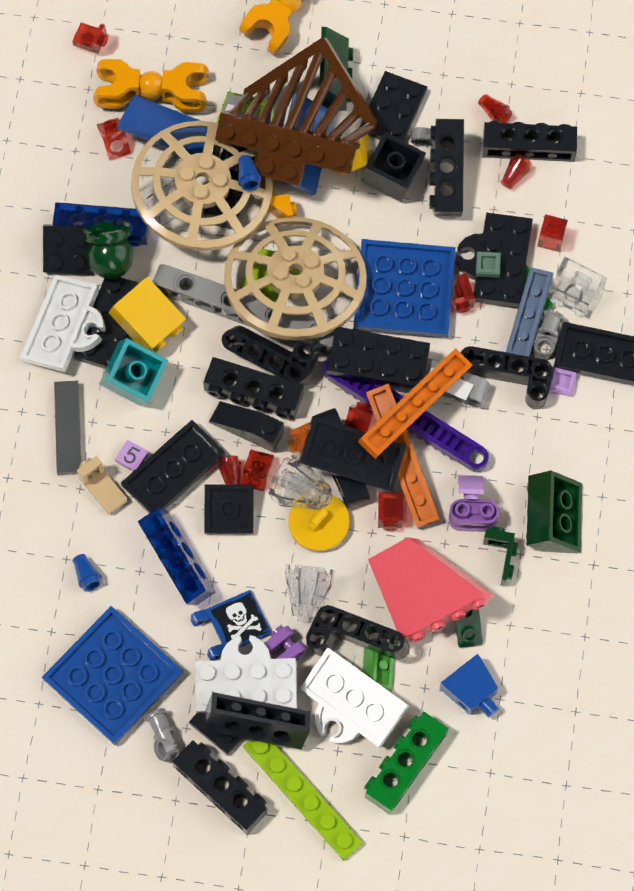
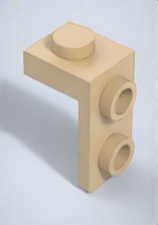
(101, 485)

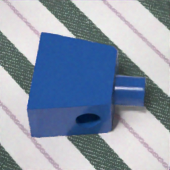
(472, 687)

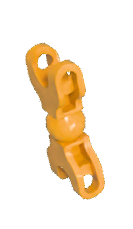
(273, 18)
(172, 86)

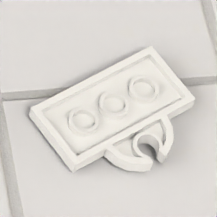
(64, 324)
(247, 676)
(351, 701)

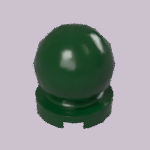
(109, 251)

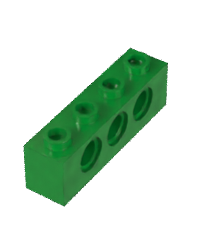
(389, 797)

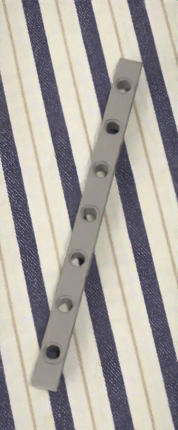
(212, 298)

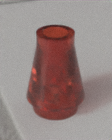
(495, 109)
(515, 171)
(230, 469)

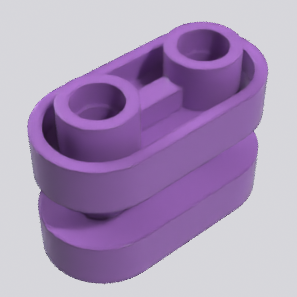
(473, 515)
(281, 638)

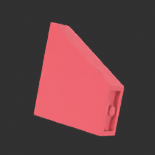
(424, 588)

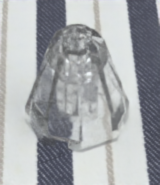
(299, 486)
(308, 590)

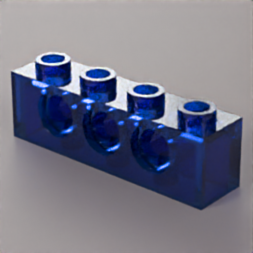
(91, 214)
(176, 556)

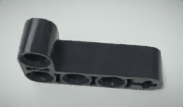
(269, 349)
(505, 373)
(350, 491)
(359, 636)

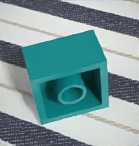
(133, 372)

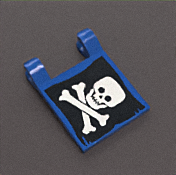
(231, 619)

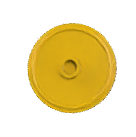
(320, 528)

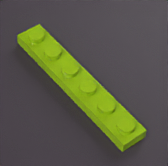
(304, 797)

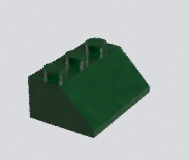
(345, 53)
(554, 513)

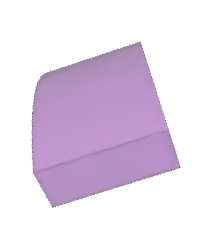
(470, 486)

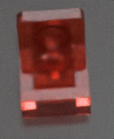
(91, 37)

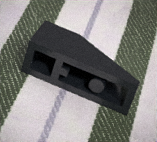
(249, 425)

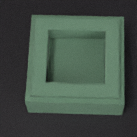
(488, 264)

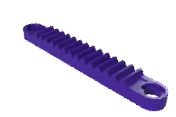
(426, 427)

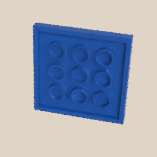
(406, 288)
(112, 675)

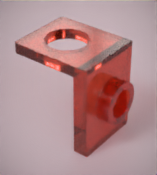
(110, 133)

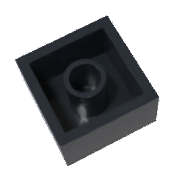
(393, 166)

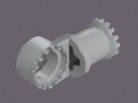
(422, 136)
(548, 333)
(164, 743)

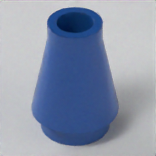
(248, 175)
(86, 573)

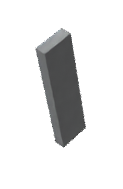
(67, 427)

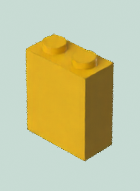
(147, 316)

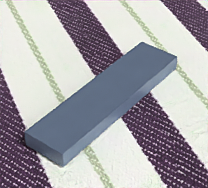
(530, 312)

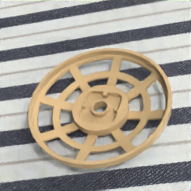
(194, 193)
(295, 286)

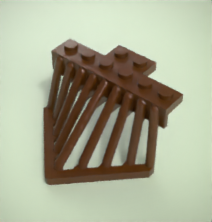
(286, 147)

